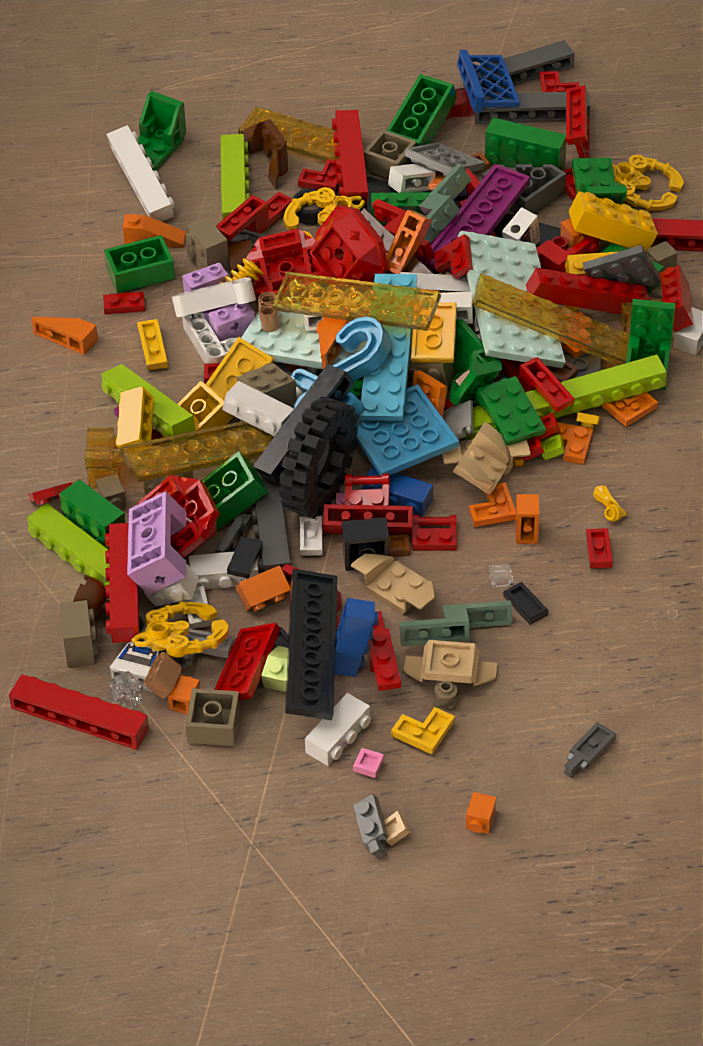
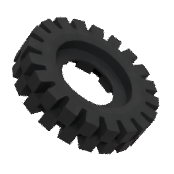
(318, 457)

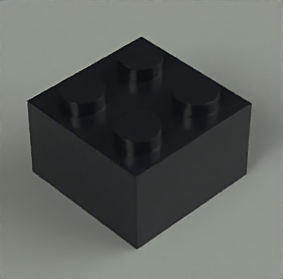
(364, 537)

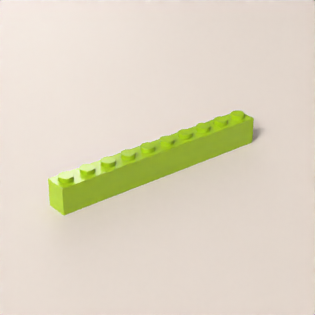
(594, 389)

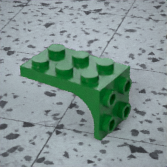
(510, 410)

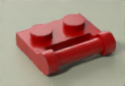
(367, 496)
(434, 538)

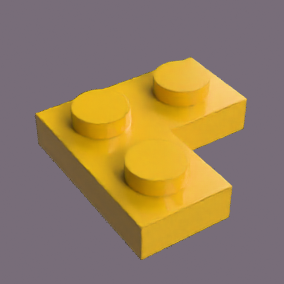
(424, 735)

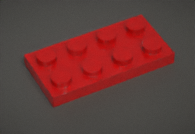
(248, 659)

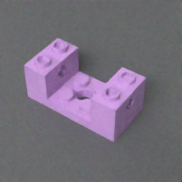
(225, 321)
(150, 557)

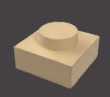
(396, 828)

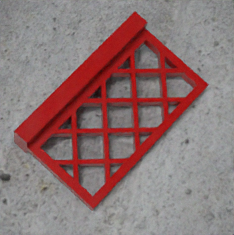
(577, 120)

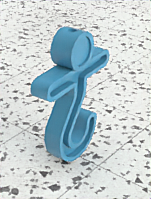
(358, 364)

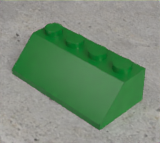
(402, 200)

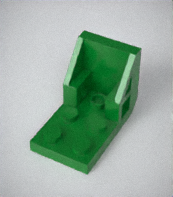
(161, 127)
(597, 177)
(651, 331)
(471, 356)

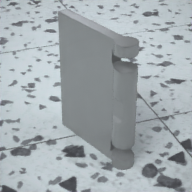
(460, 419)

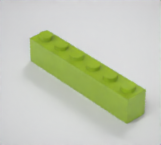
(234, 172)
(167, 415)
(68, 542)

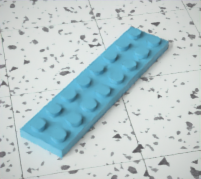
(386, 386)

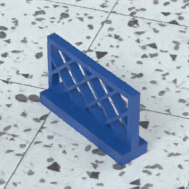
(473, 82)

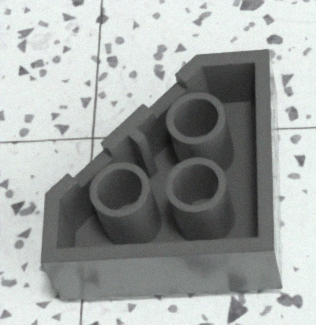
(544, 186)

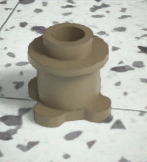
(446, 695)

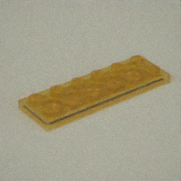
(300, 135)

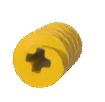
(249, 270)

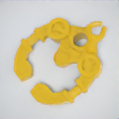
(632, 176)
(323, 198)
(171, 637)

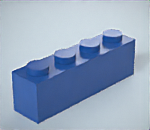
(353, 635)

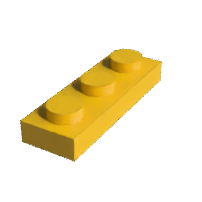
(152, 344)

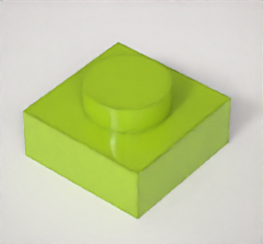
(553, 447)

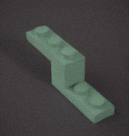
(440, 204)
(456, 622)

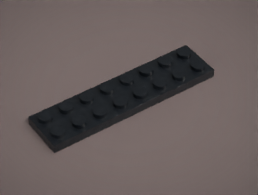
(311, 645)

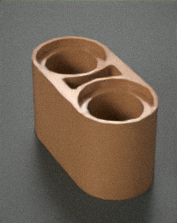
(268, 316)
(162, 675)

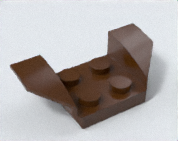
(269, 139)

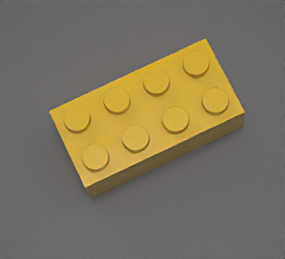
(612, 221)

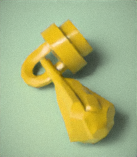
(613, 511)

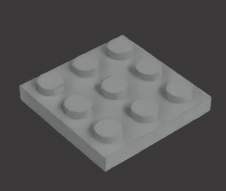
(442, 158)

